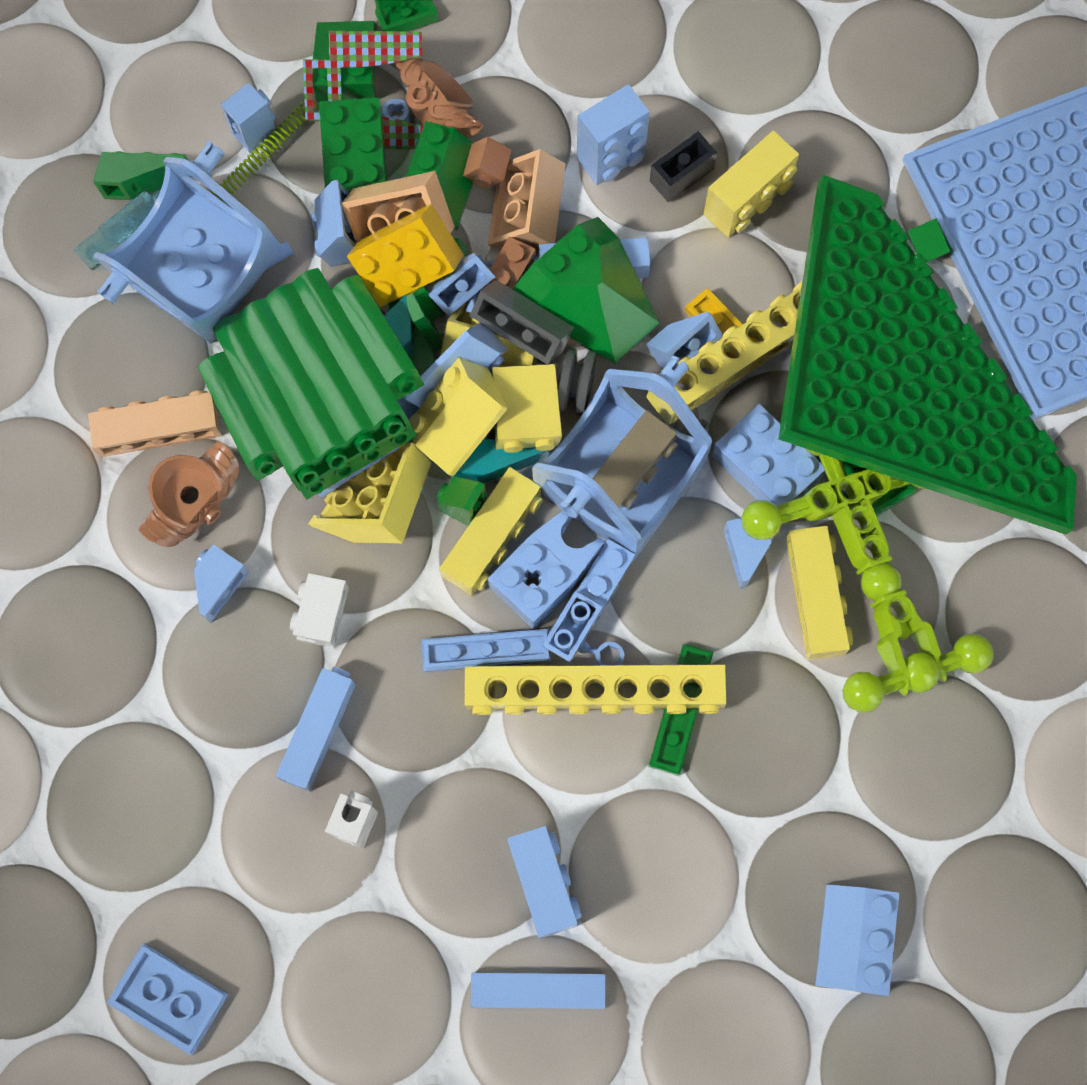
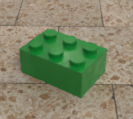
(353, 142)

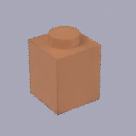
(487, 162)

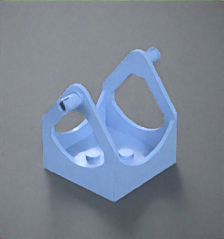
(192, 249)
(609, 417)

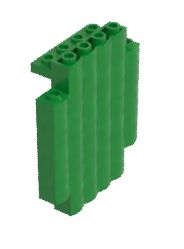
(311, 382)

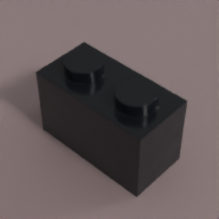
(683, 166)

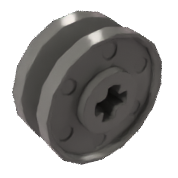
(576, 380)

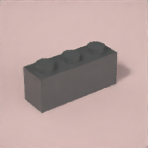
(521, 321)

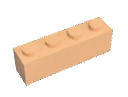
(154, 424)

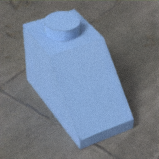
(460, 285)
(684, 338)
(744, 551)
(216, 580)

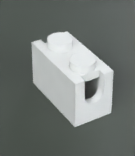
(319, 610)
(352, 819)

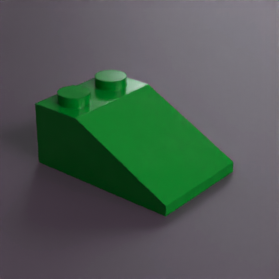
(355, 81)

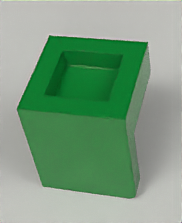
(928, 240)

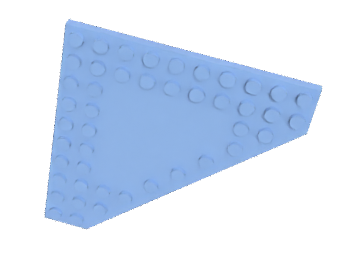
(1018, 236)

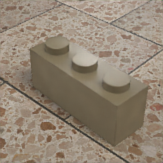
(636, 459)

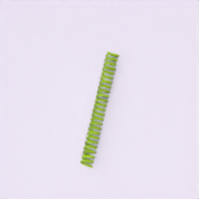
(263, 150)

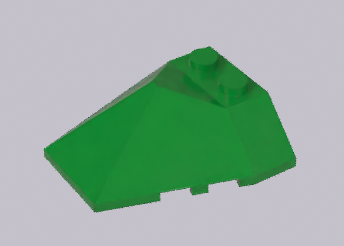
(593, 289)

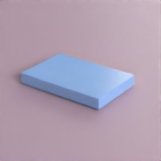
(167, 999)

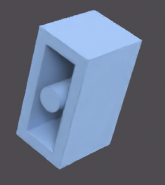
(249, 116)

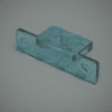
(116, 229)

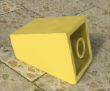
(532, 408)

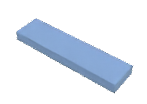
(485, 650)
(537, 990)

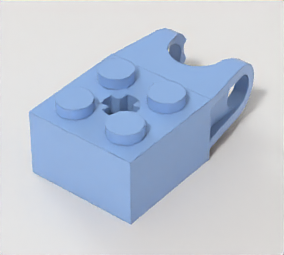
(549, 560)

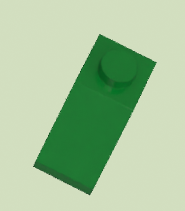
(461, 499)

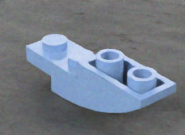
(589, 601)

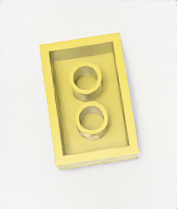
(751, 184)

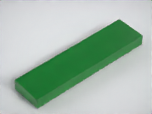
(677, 728)

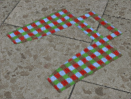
(363, 50)

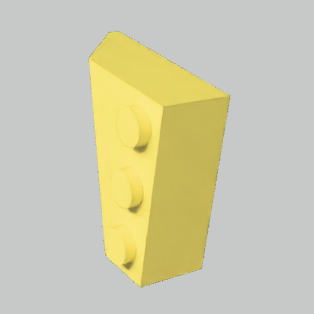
(377, 501)

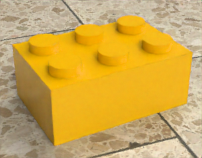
(405, 255)

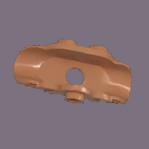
(437, 96)
(172, 479)

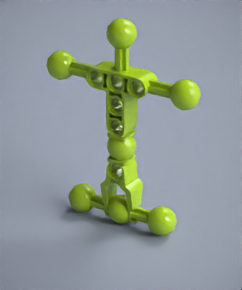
(879, 582)

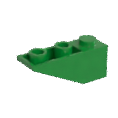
(129, 174)

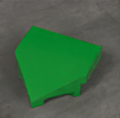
(405, 14)
(423, 313)

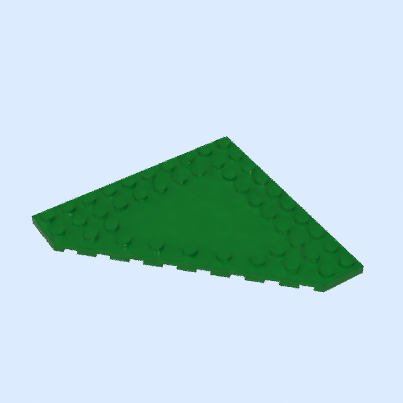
(900, 380)

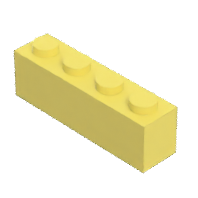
(491, 531)
(817, 592)

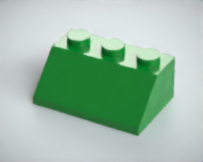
(447, 153)

